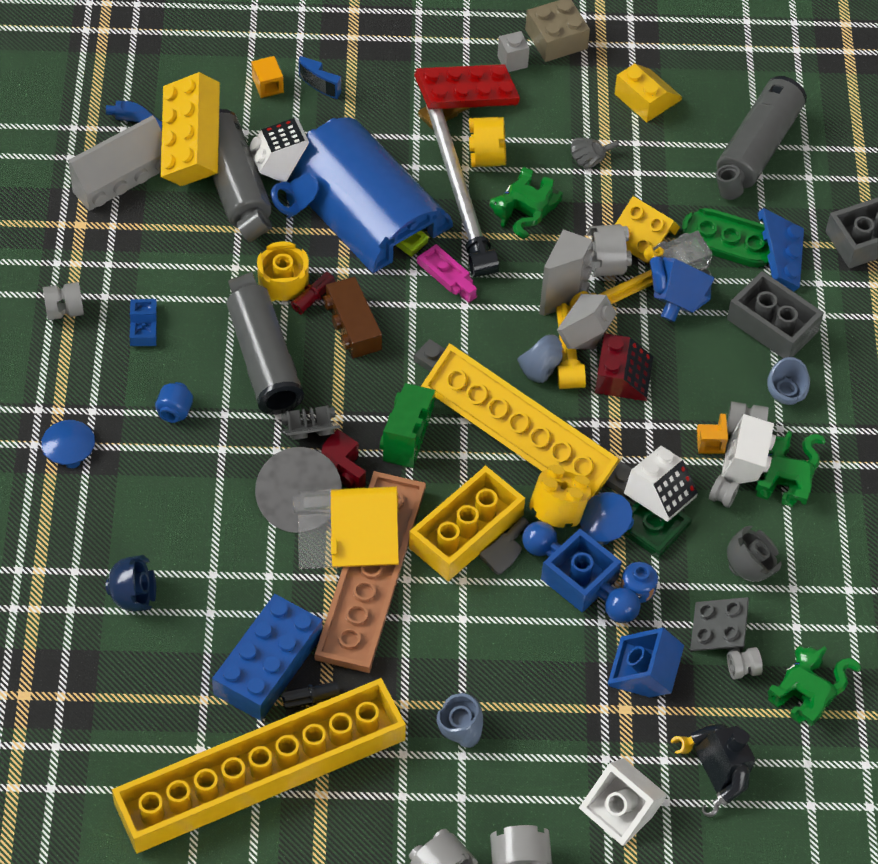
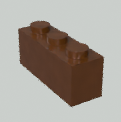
(353, 317)

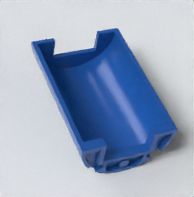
(366, 192)

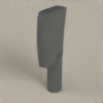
(505, 549)

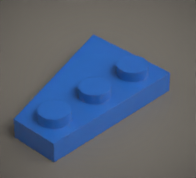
(785, 248)

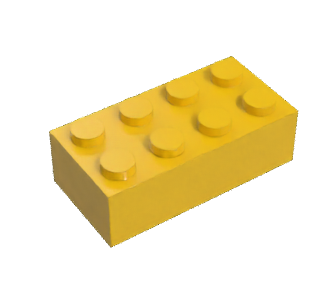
(190, 129)
(466, 523)

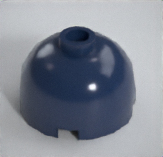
(132, 584)

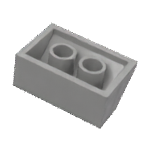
(566, 271)

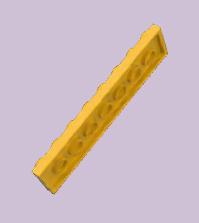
(517, 419)

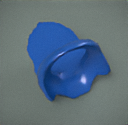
(298, 193)

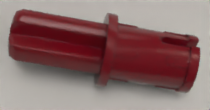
(312, 293)

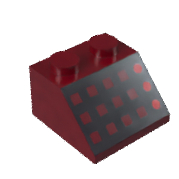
(623, 368)

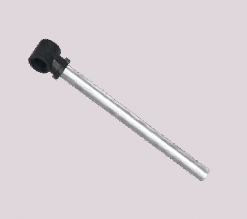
(480, 257)

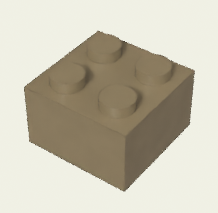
(557, 29)

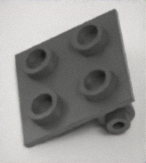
(322, 427)
(720, 624)

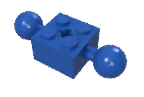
(581, 571)

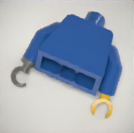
(678, 284)

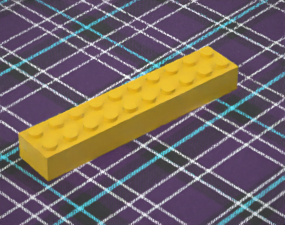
(258, 765)

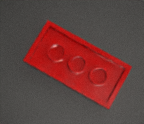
(466, 86)

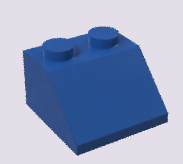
(646, 663)

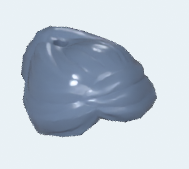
(541, 359)
(788, 381)
(461, 719)

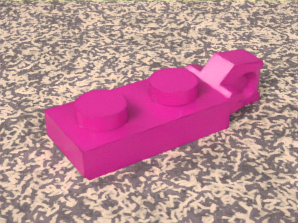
(448, 272)

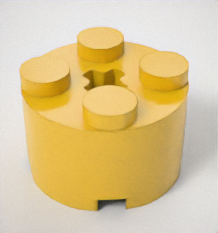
(487, 141)
(283, 270)
(560, 497)

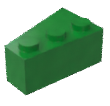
(407, 425)

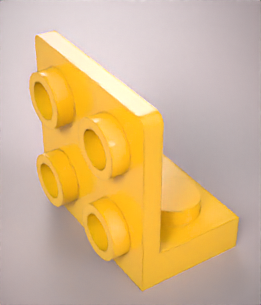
(645, 227)

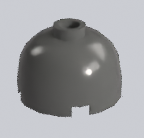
(752, 555)

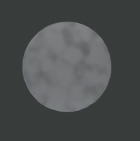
(284, 476)

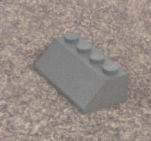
(117, 164)

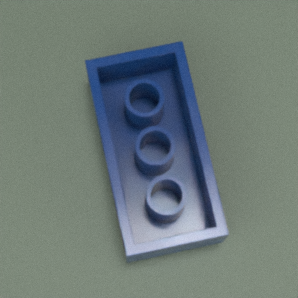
(267, 657)

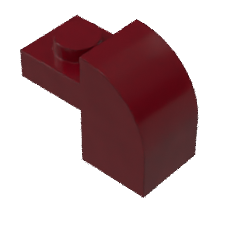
(343, 453)

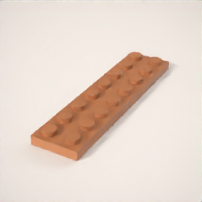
(367, 591)

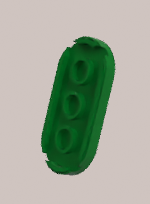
(729, 236)

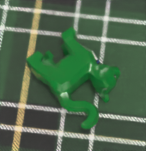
(527, 199)
(790, 472)
(809, 687)

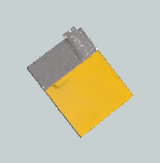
(347, 527)

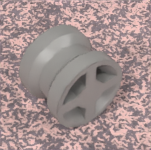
(724, 491)

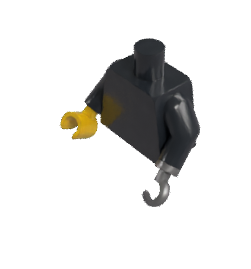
(725, 759)

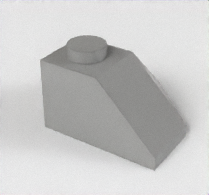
(587, 322)

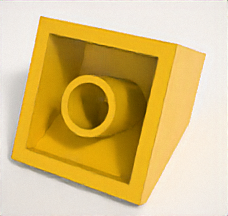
(645, 92)

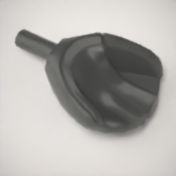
(590, 152)

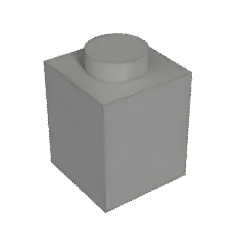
(513, 51)

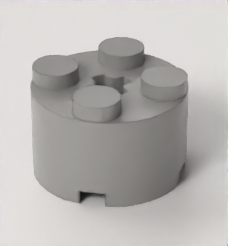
(609, 250)
(521, 846)
(442, 849)

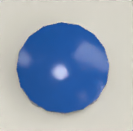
(68, 442)
(607, 517)

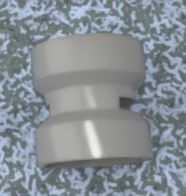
(744, 663)

